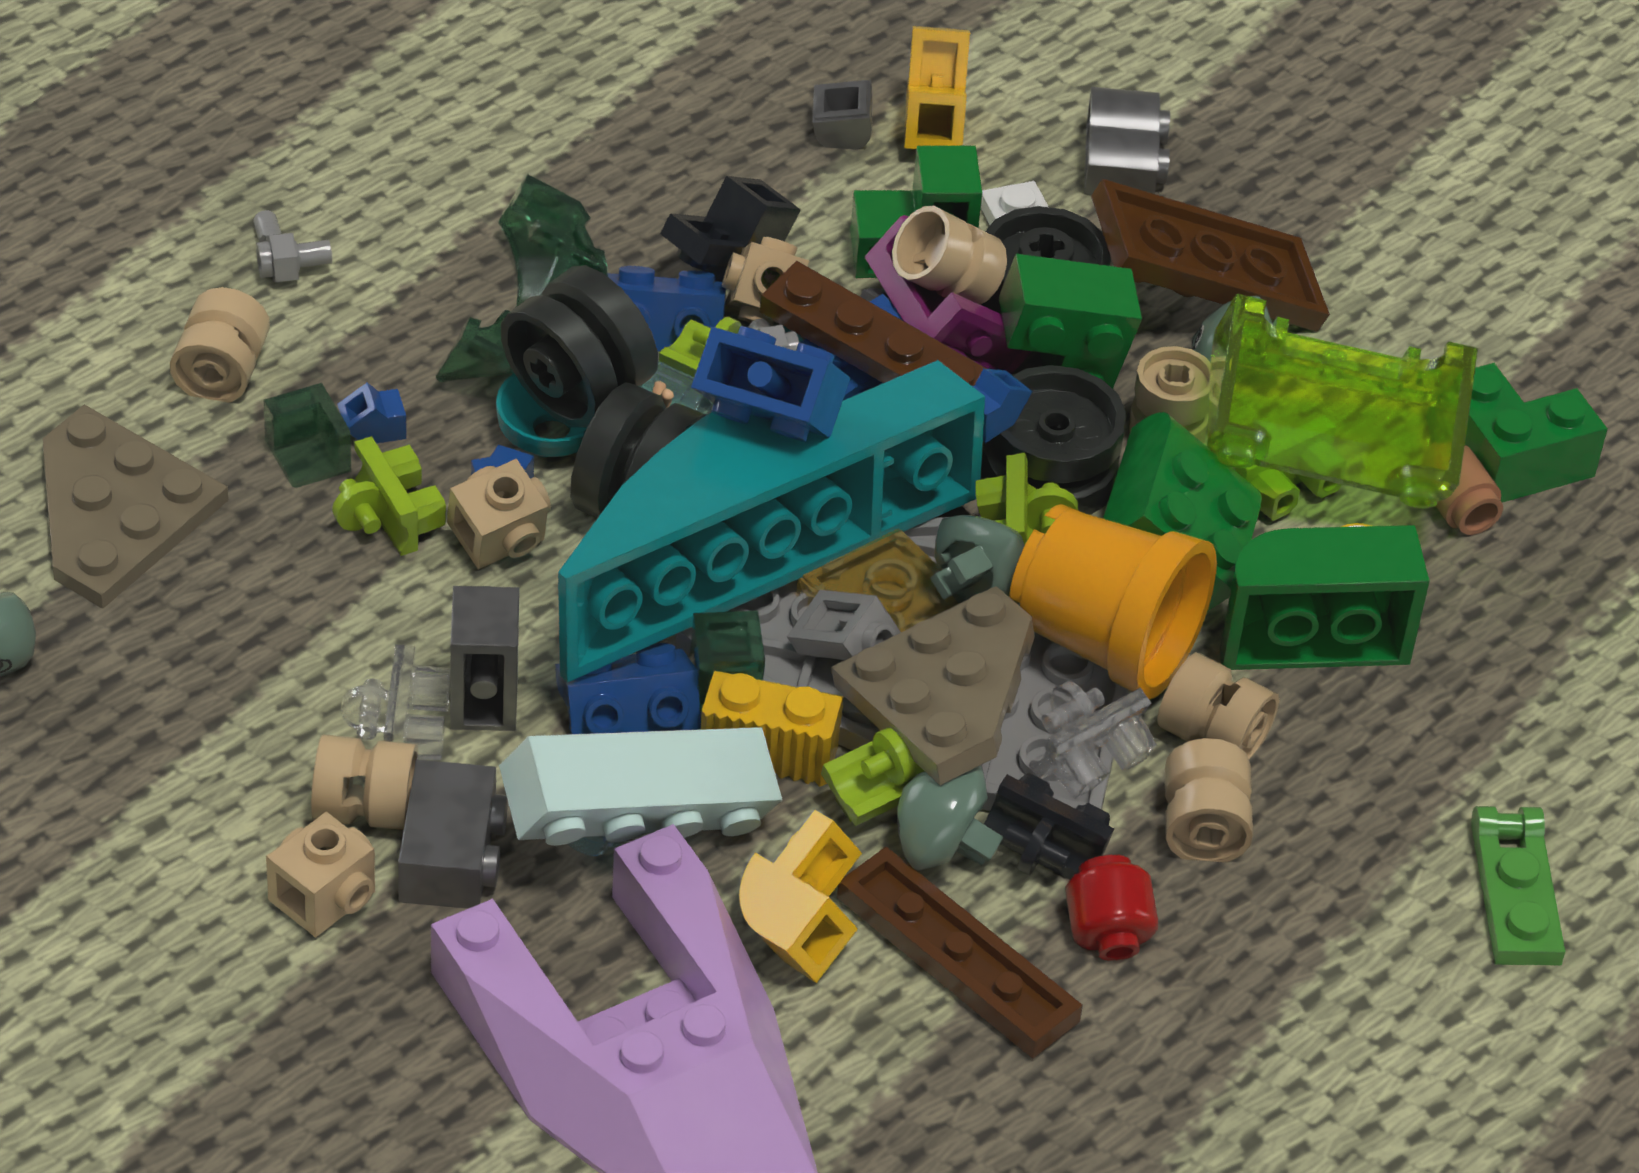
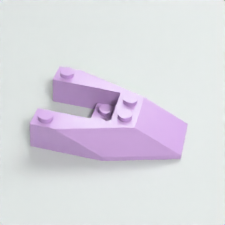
(659, 1081)

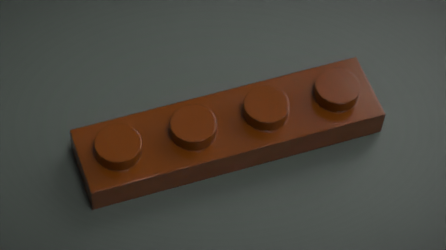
(856, 328)
(959, 952)

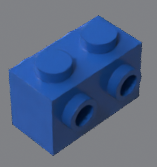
(755, 377)

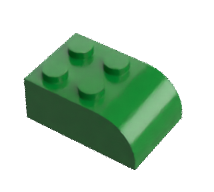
(1181, 486)
(1325, 598)

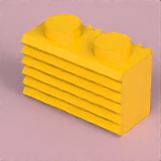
(796, 721)

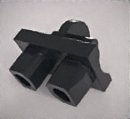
(1046, 828)

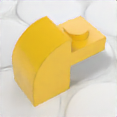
(936, 87)
(791, 899)

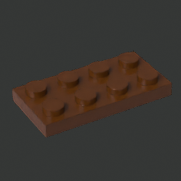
(1208, 253)

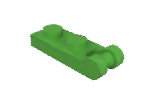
(1517, 887)

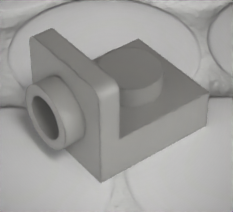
(841, 625)

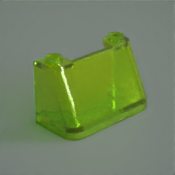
(1337, 408)

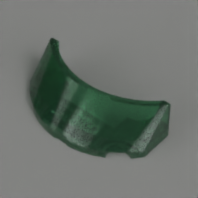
(545, 240)

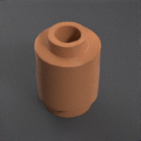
(1475, 501)

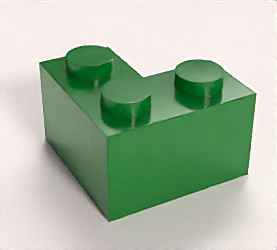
(942, 178)
(1071, 313)
(1531, 442)

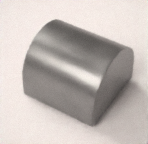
(843, 114)

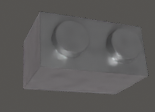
(484, 658)
(449, 834)

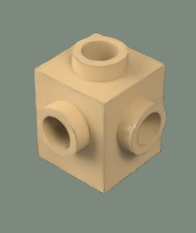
(745, 273)
(498, 513)
(321, 873)

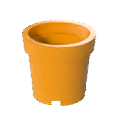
(1117, 594)

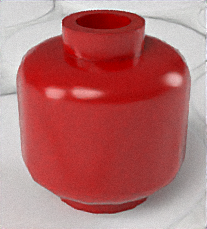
(1111, 907)

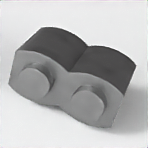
(1125, 139)

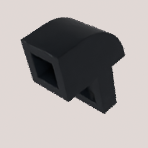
(739, 215)

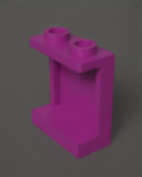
(950, 320)

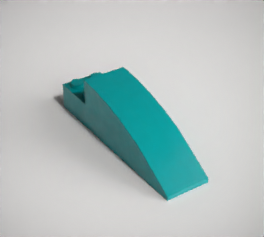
(751, 510)

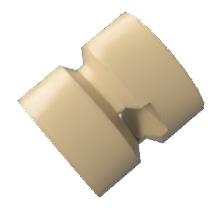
(949, 255)
(220, 345)
(1174, 383)
(1210, 705)
(387, 785)
(1208, 801)

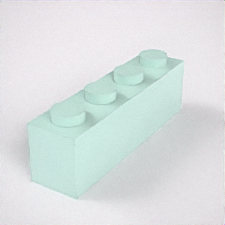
(639, 784)

